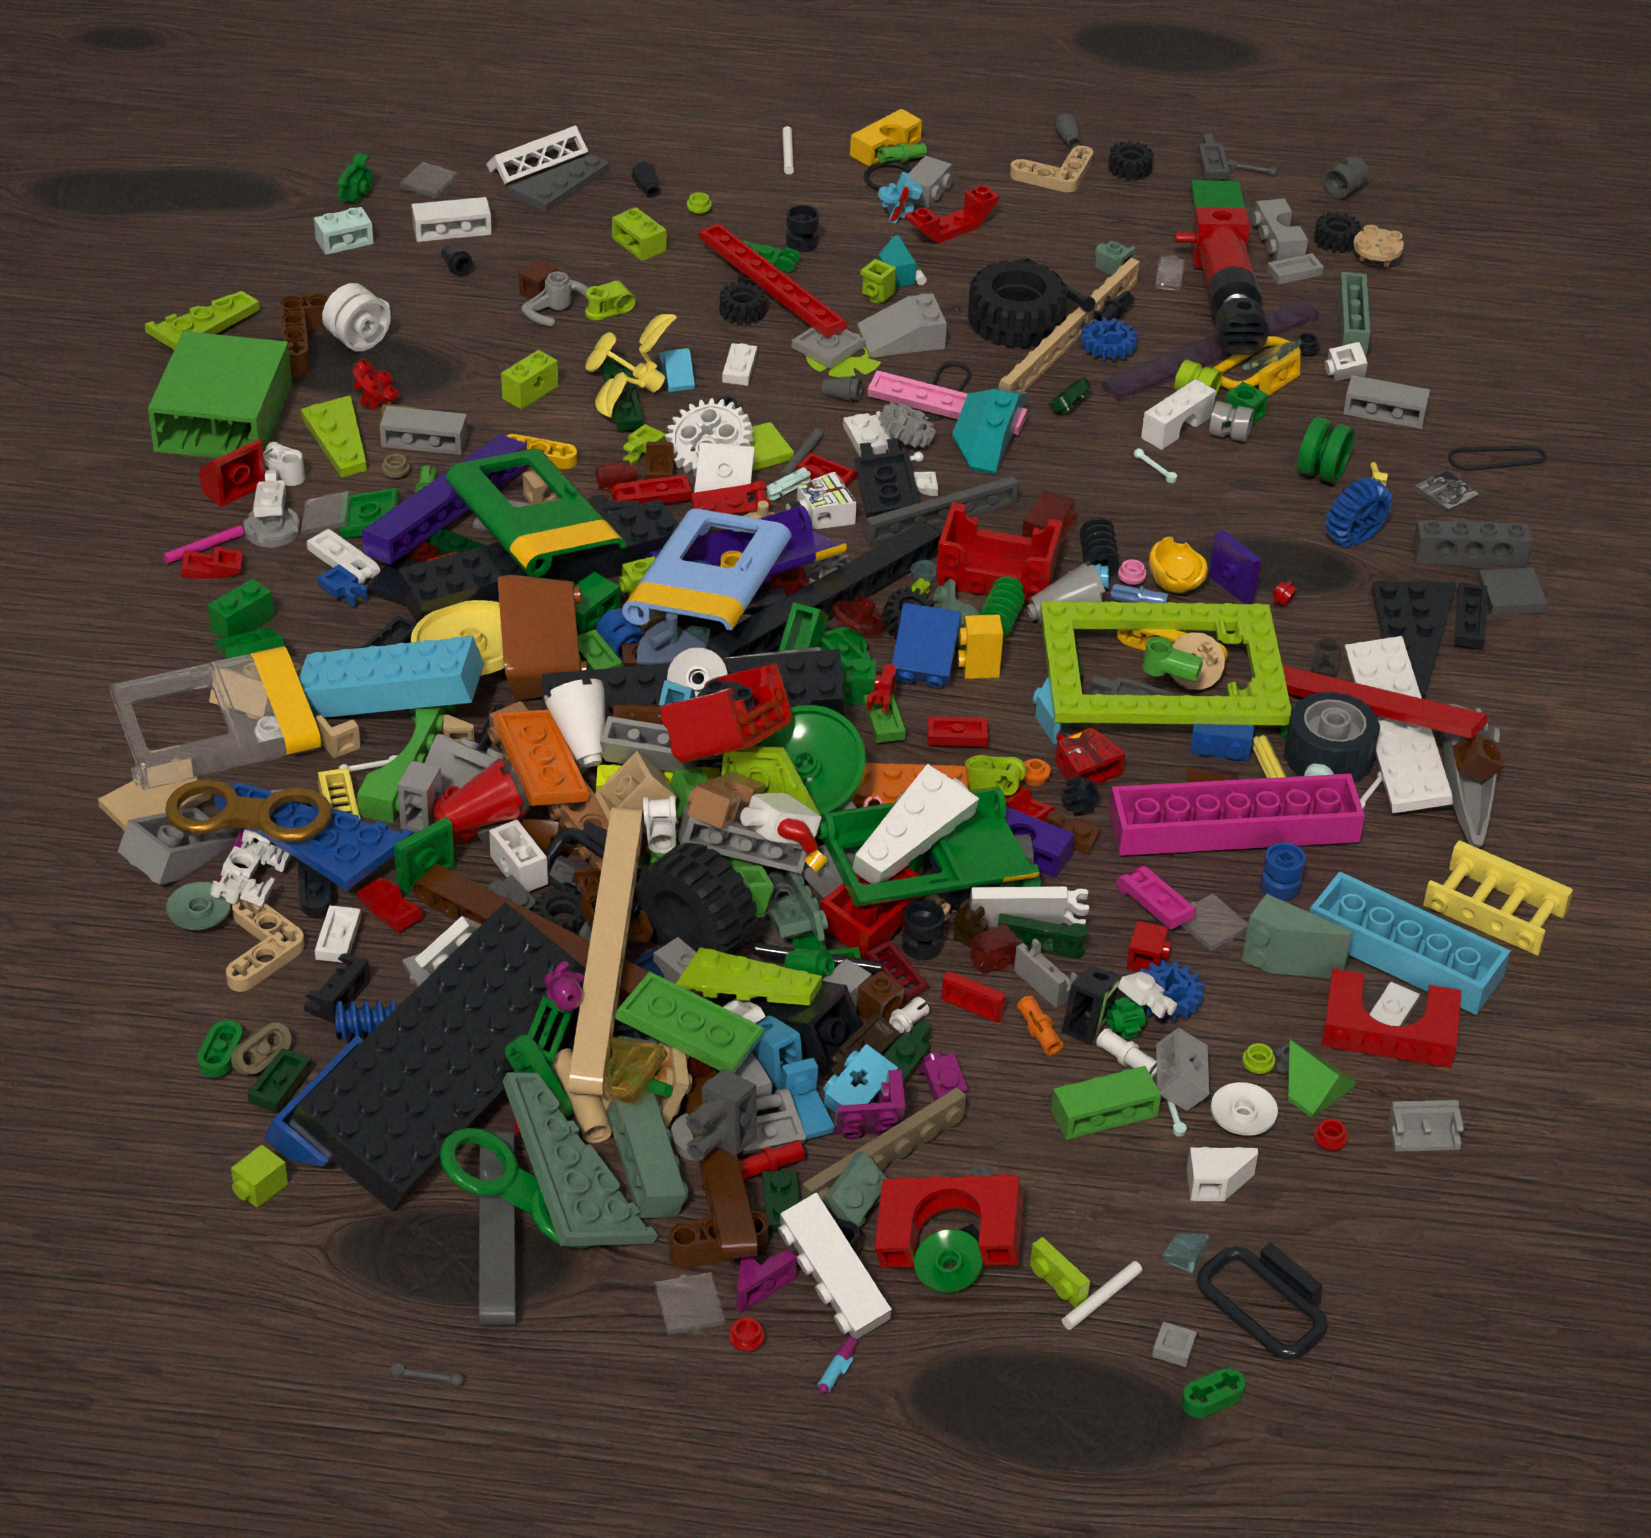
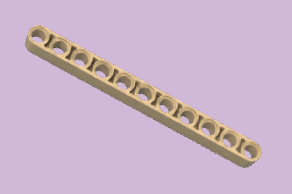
(606, 951)

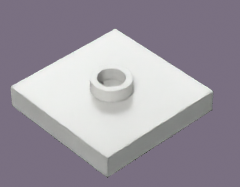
(723, 466)

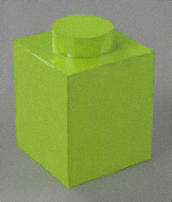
(259, 1176)

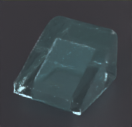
(1186, 1250)

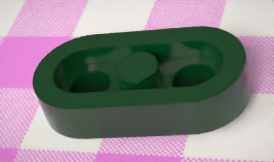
(1074, 392)

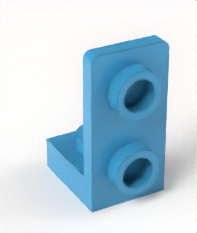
(801, 1081)

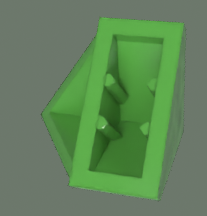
(1314, 1080)

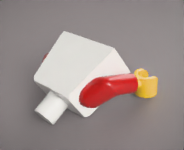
(787, 821)

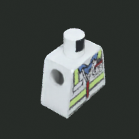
(826, 502)

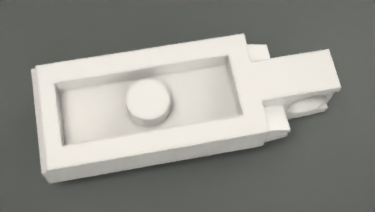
(270, 496)

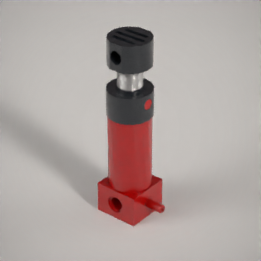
(1233, 291)

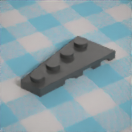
(560, 183)

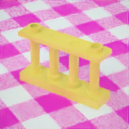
(1505, 877)

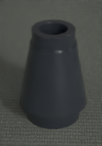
(646, 179)
(457, 260)

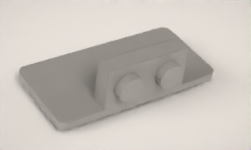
(464, 761)

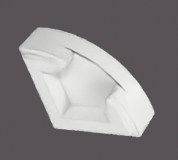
(926, 483)

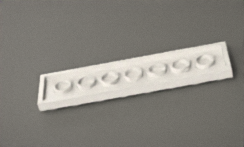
(1404, 751)

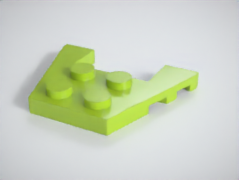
(771, 768)

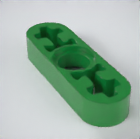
(524, 1053)

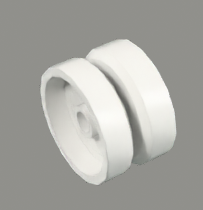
(356, 317)

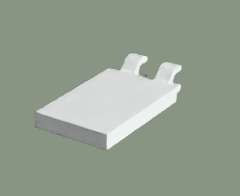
(1035, 903)

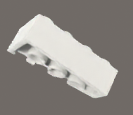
(919, 819)

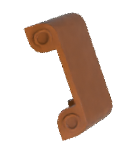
(538, 631)

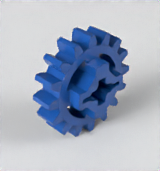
(1108, 338)
(1178, 986)

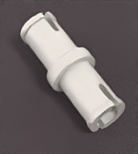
(1126, 1052)

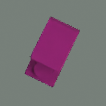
(761, 1281)

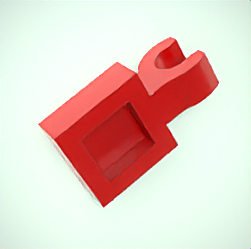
(883, 688)

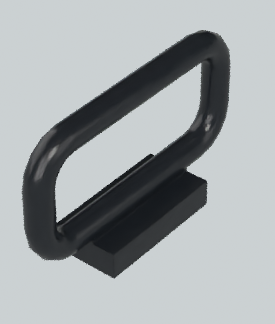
(594, 839)
(1283, 1276)

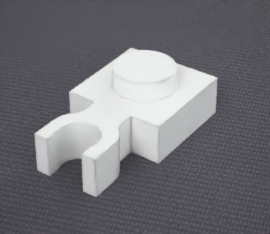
(1145, 991)

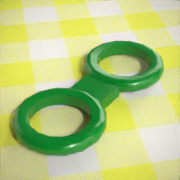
(514, 1184)

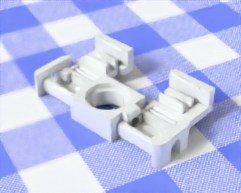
(238, 880)

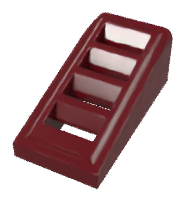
(890, 953)

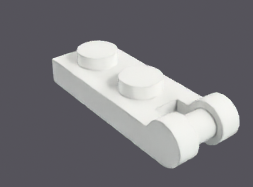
(337, 551)

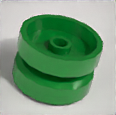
(1325, 450)

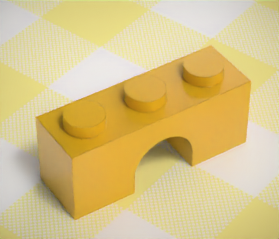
(892, 129)

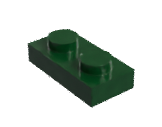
(279, 1080)
(779, 1194)

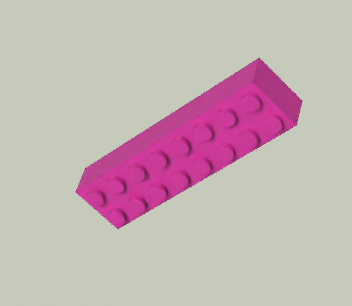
(1235, 814)

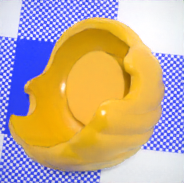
(1177, 566)

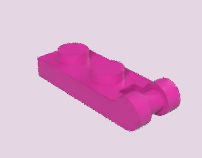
(1156, 897)

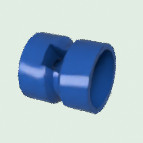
(618, 631)
(1283, 871)

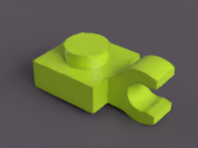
(637, 442)

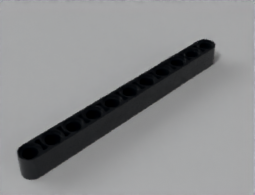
(856, 578)

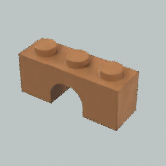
(722, 798)

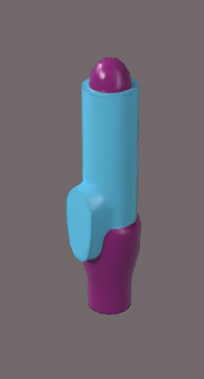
(839, 1365)

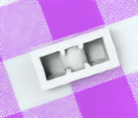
(518, 855)

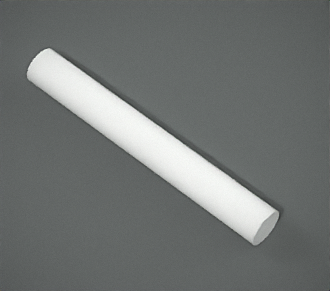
(788, 150)
(1102, 1295)

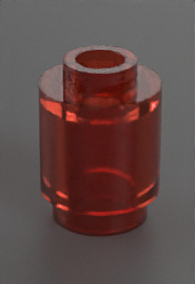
(615, 473)

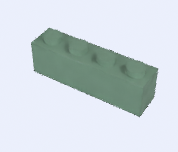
(1353, 310)
(648, 1156)

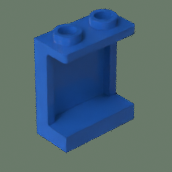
(926, 644)

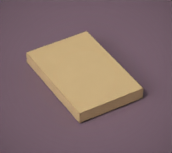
(134, 802)

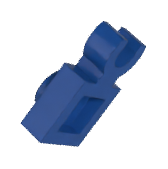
(340, 583)

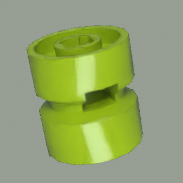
(1192, 370)

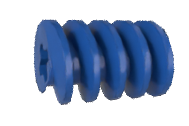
(362, 1020)

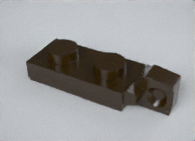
(874, 1032)

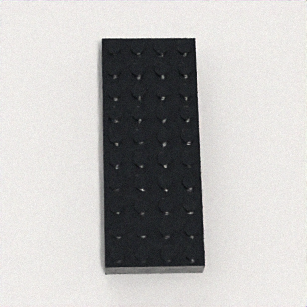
(434, 1059)

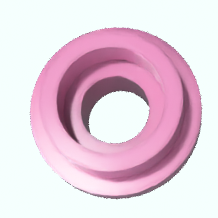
(1132, 572)

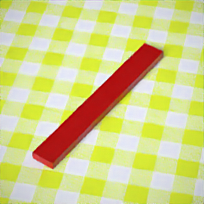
(773, 280)
(1389, 703)

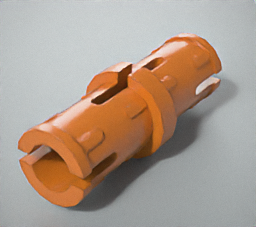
(1034, 1016)

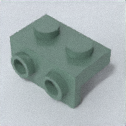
(856, 1189)

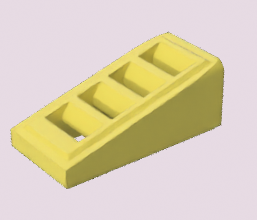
(334, 779)

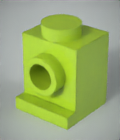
(878, 286)

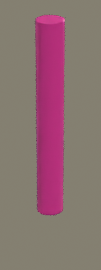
(204, 543)

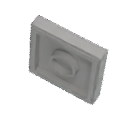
(828, 350)

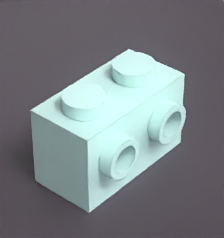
(343, 230)

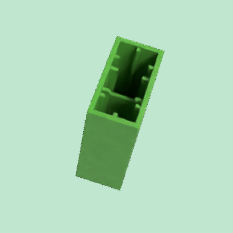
(219, 394)

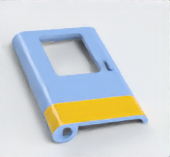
(703, 588)

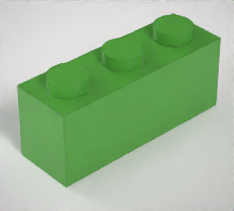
(1105, 1102)

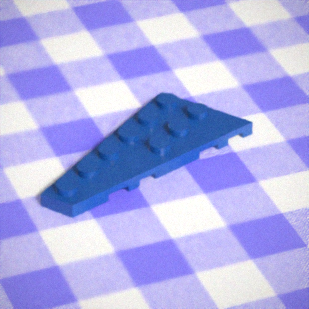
(343, 851)

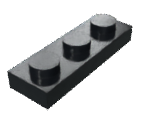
(1470, 615)

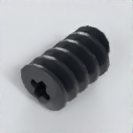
(1099, 543)

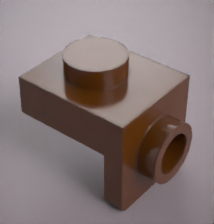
(659, 459)

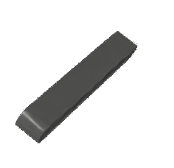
(496, 1245)

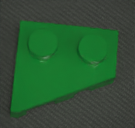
(850, 644)

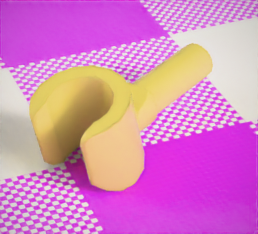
(1378, 476)

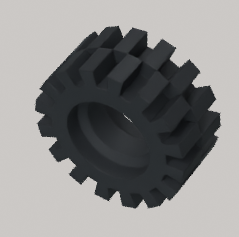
(1130, 161)
(1336, 232)
(742, 303)
(895, 602)
(559, 903)

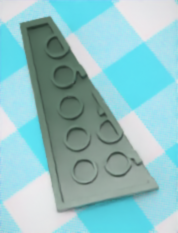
(571, 1175)

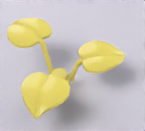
(644, 374)

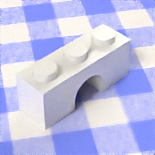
(1189, 404)

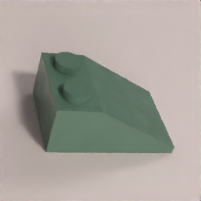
(1294, 941)

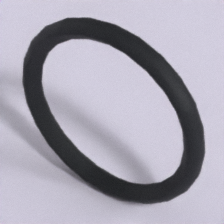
(877, 165)

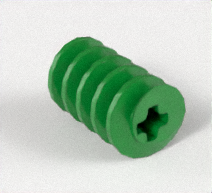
(1005, 600)

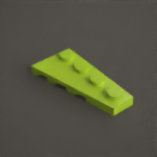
(210, 319)
(747, 978)

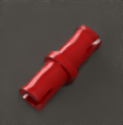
(771, 1159)

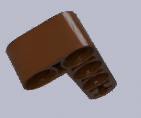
(297, 316)

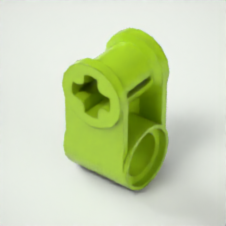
(609, 299)
(992, 772)

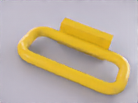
(1271, 376)

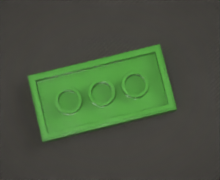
(690, 1023)

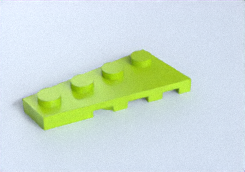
(337, 434)

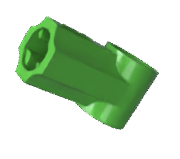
(1163, 658)

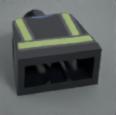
(1093, 993)

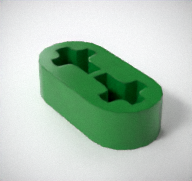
(1211, 1389)

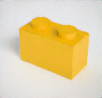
(981, 646)

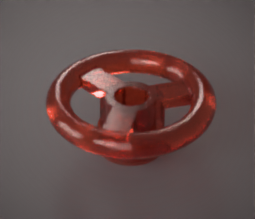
(861, 612)

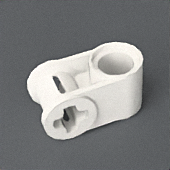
(286, 461)
(660, 823)

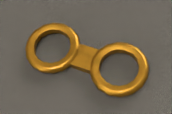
(248, 812)

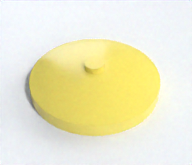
(467, 619)

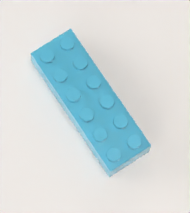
(392, 677)
(1413, 941)

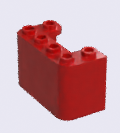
(981, 556)
(722, 725)

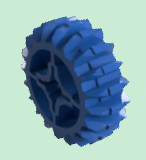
(1358, 512)

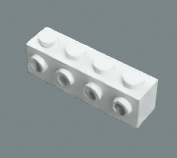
(834, 1266)

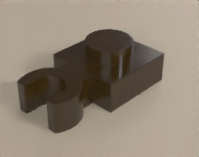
(968, 923)

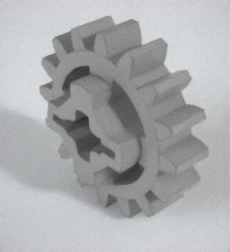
(907, 424)

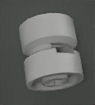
(1231, 421)

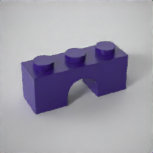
(1050, 843)

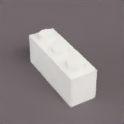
(451, 219)

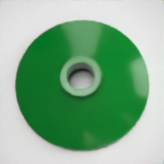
(945, 1249)

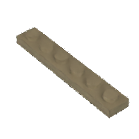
(896, 1141)

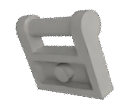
(778, 1127)

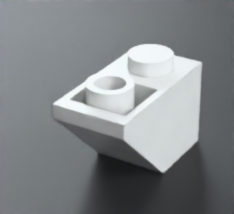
(1219, 1172)

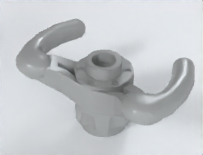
(555, 295)

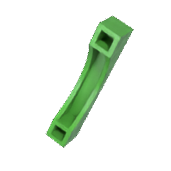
(379, 791)
(754, 875)

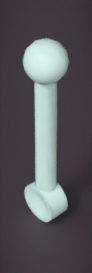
(1171, 477)
(1179, 1128)

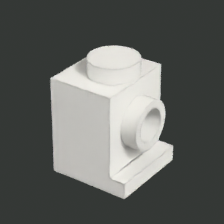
(1346, 361)

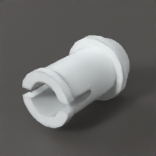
(904, 1018)

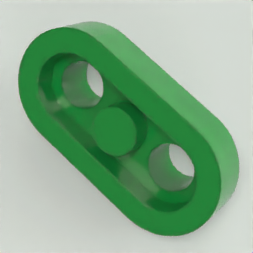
(215, 1052)

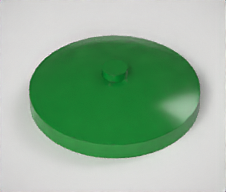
(824, 753)

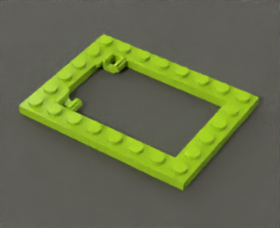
(1261, 703)

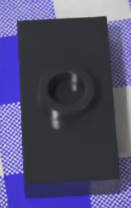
(395, 632)

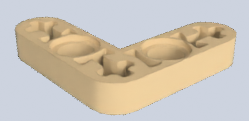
(1061, 179)
(271, 944)

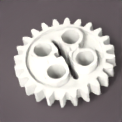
(707, 424)

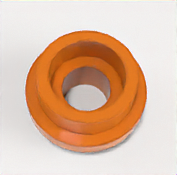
(1037, 772)

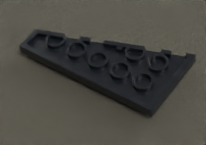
(1419, 616)

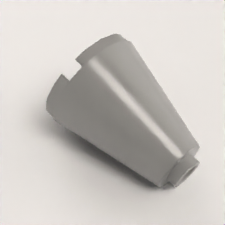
(1076, 586)

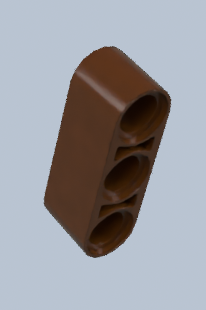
(695, 1243)

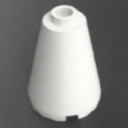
(580, 718)

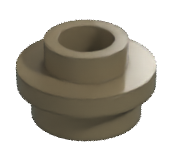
(395, 466)

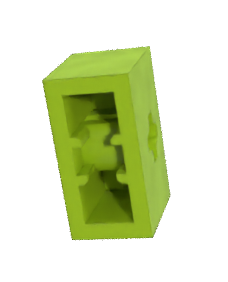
(529, 379)

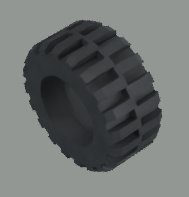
(1016, 303)
(697, 899)

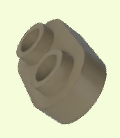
(259, 1049)

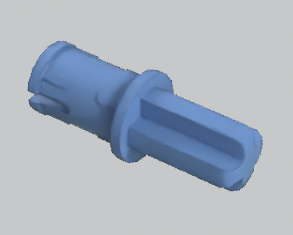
(1136, 595)

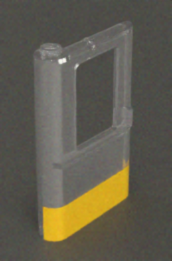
(259, 704)

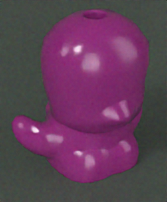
(564, 987)

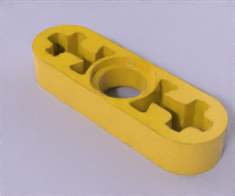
(561, 454)

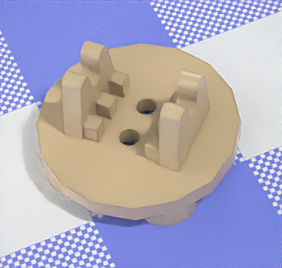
(1378, 244)
(1212, 654)

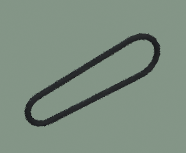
(961, 387)
(1496, 449)

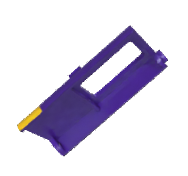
(802, 548)

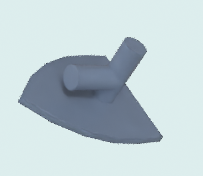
(665, 642)

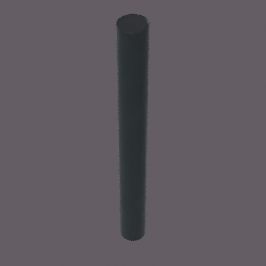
(780, 952)

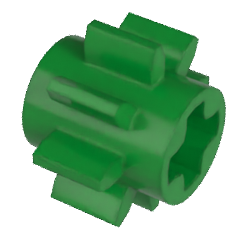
(1125, 1018)

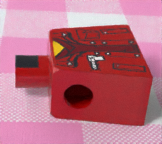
(1088, 755)

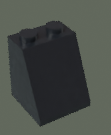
(821, 1025)

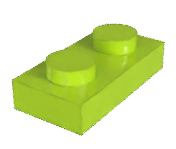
(1059, 1272)

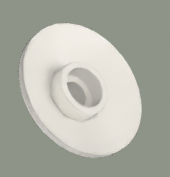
(695, 661)
(1244, 1108)

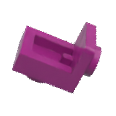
(942, 1074)

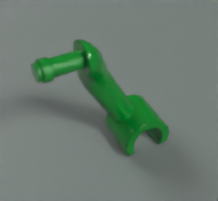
(358, 162)

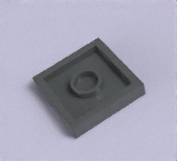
(1513, 591)

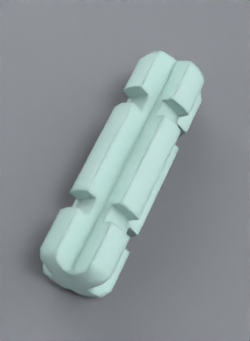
(787, 484)

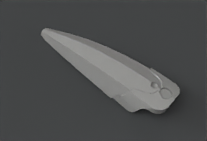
(1470, 796)

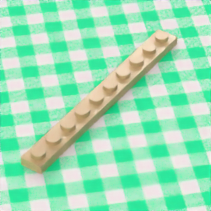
(1070, 330)

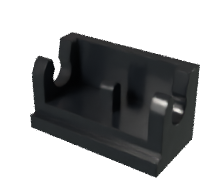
(342, 986)

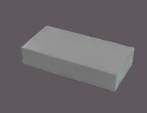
(1295, 268)

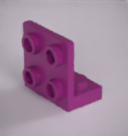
(876, 1118)

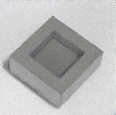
(1174, 1344)

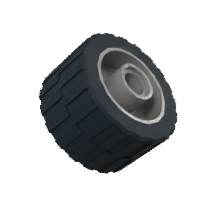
(1332, 732)

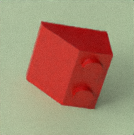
(233, 474)

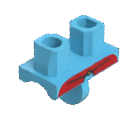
(895, 197)

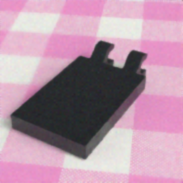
(885, 479)

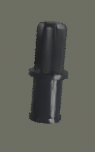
(1115, 307)

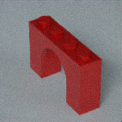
(1353, 1029)
(912, 1201)

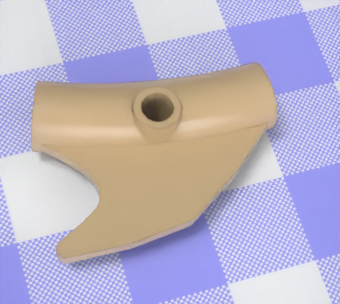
(588, 1109)

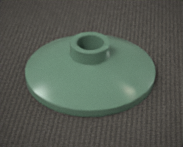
(195, 907)

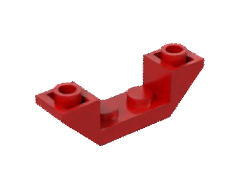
(977, 206)

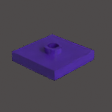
(1234, 567)

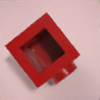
(1148, 946)

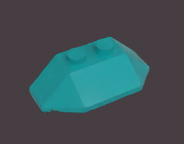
(987, 427)

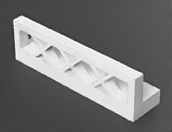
(537, 149)

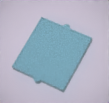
(1272, 354)

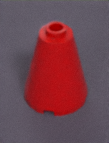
(483, 800)

